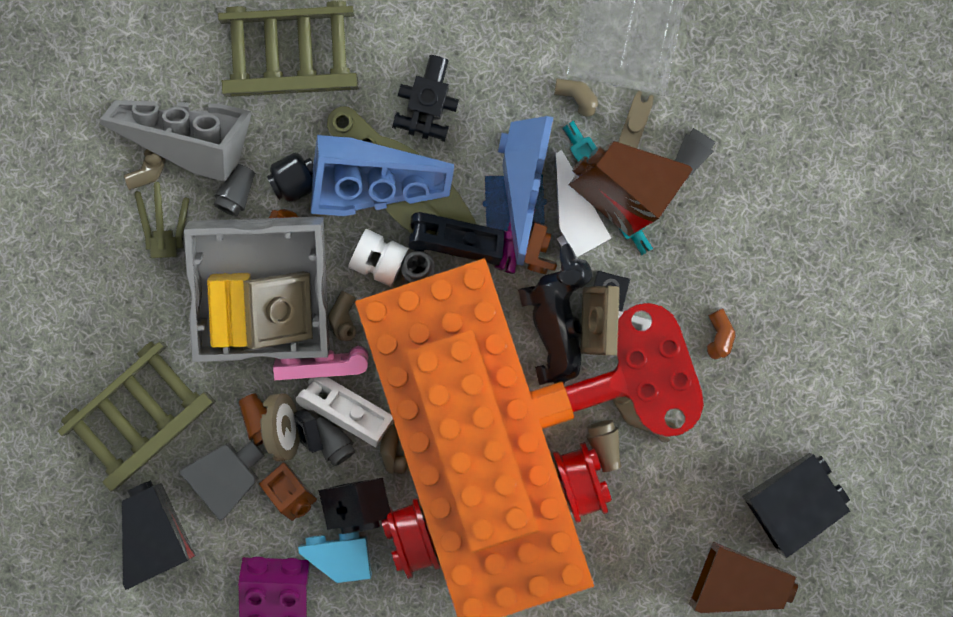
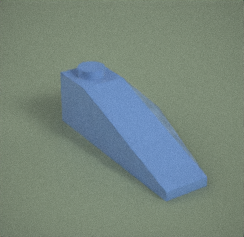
(522, 170)
(366, 175)

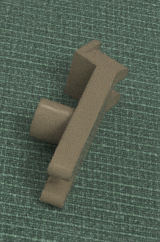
(636, 121)

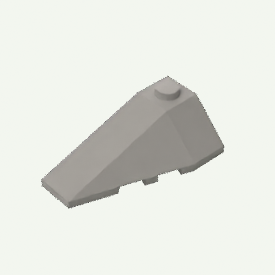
(198, 141)

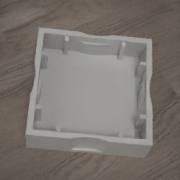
(264, 250)

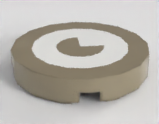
(279, 427)

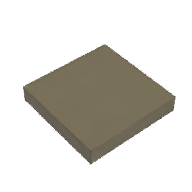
(278, 310)
(600, 320)

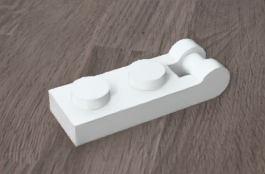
(346, 409)

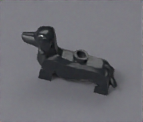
(555, 319)

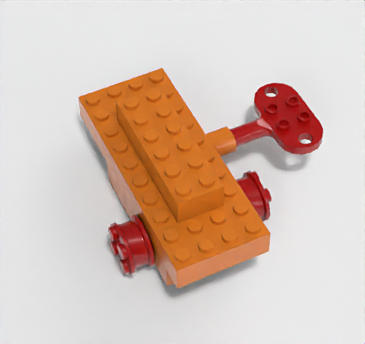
(478, 443)

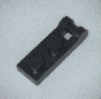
(456, 238)

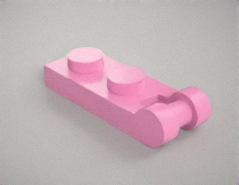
(334, 365)

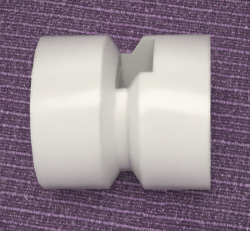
(389, 262)

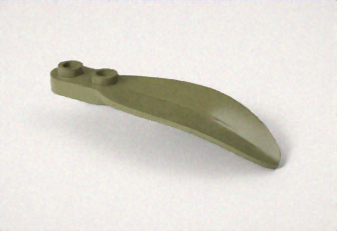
(448, 207)

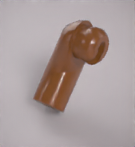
(724, 337)

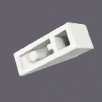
(576, 216)

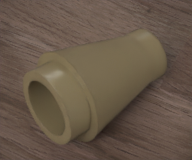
(605, 440)

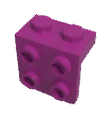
(273, 587)

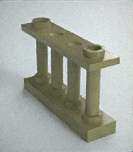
(273, 79)
(142, 447)

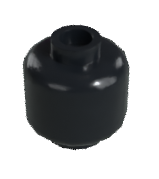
(291, 177)

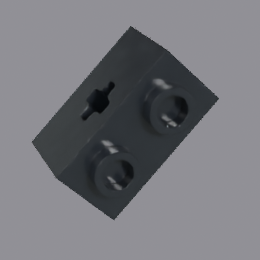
(355, 505)

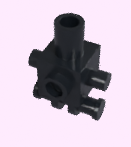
(429, 99)

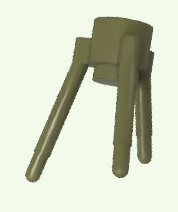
(162, 242)

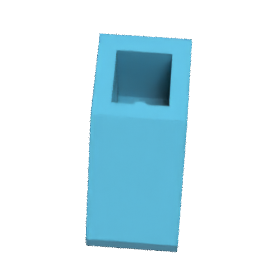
(339, 559)

